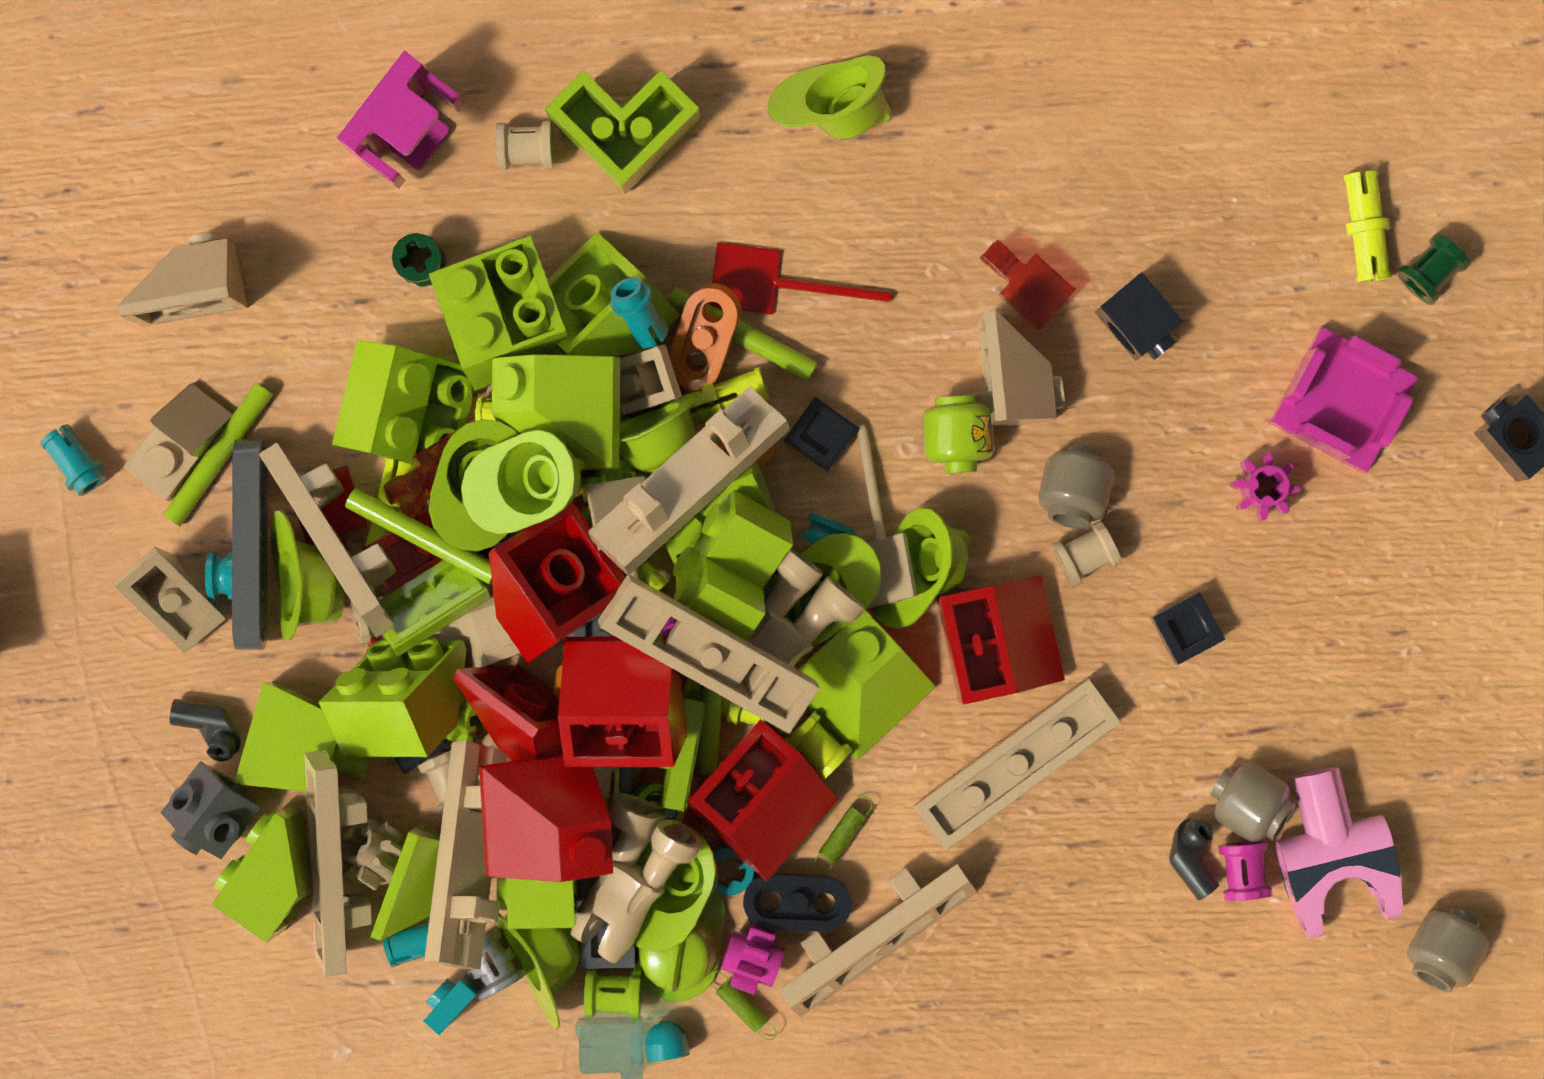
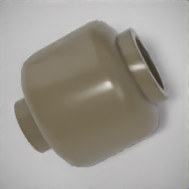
(1076, 486)
(1252, 802)
(1448, 949)

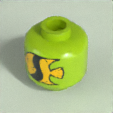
(958, 433)

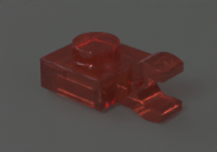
(1032, 287)
(415, 486)

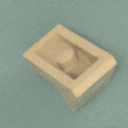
(647, 380)
(178, 440)
(170, 598)

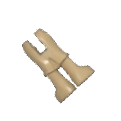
(829, 604)
(629, 893)

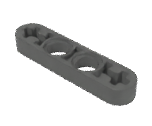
(249, 545)

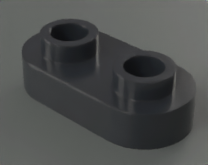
(796, 905)

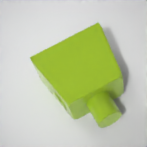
(280, 734)

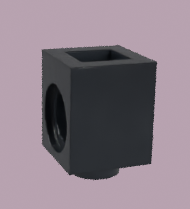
(1140, 319)
(1519, 463)

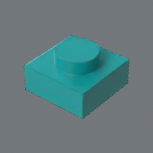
(449, 1002)

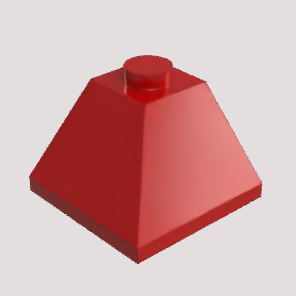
(514, 709)
(544, 821)

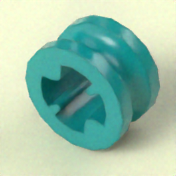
(823, 527)
(218, 575)
(735, 885)

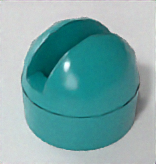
(666, 1042)

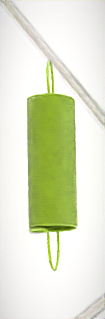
(842, 834)
(742, 1006)

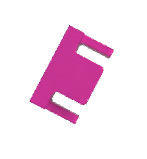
(400, 119)
(1345, 399)

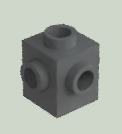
(209, 811)

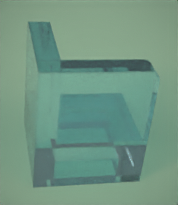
(611, 1046)

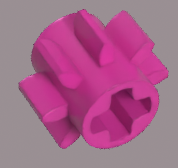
(1279, 489)
(753, 959)

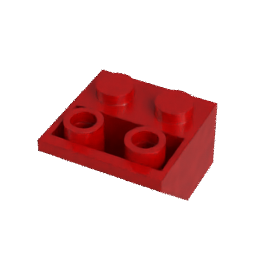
(1000, 639)
(618, 706)
(762, 800)

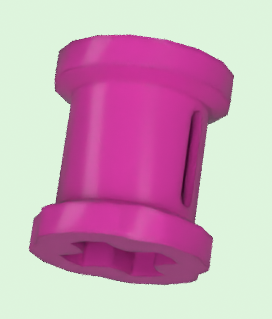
(1238, 888)

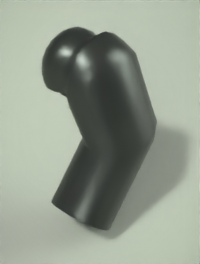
(213, 723)
(1188, 853)

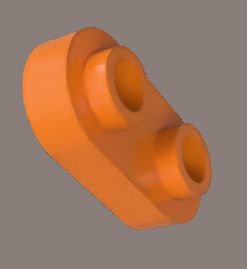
(705, 334)

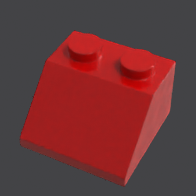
(551, 582)

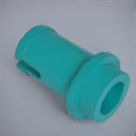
(633, 302)
(73, 460)
(406, 945)

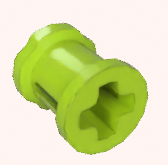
(613, 993)

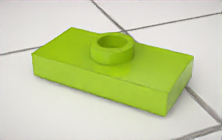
(430, 604)
(678, 779)

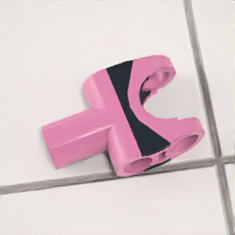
(1335, 851)

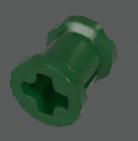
(403, 255)
(1433, 268)

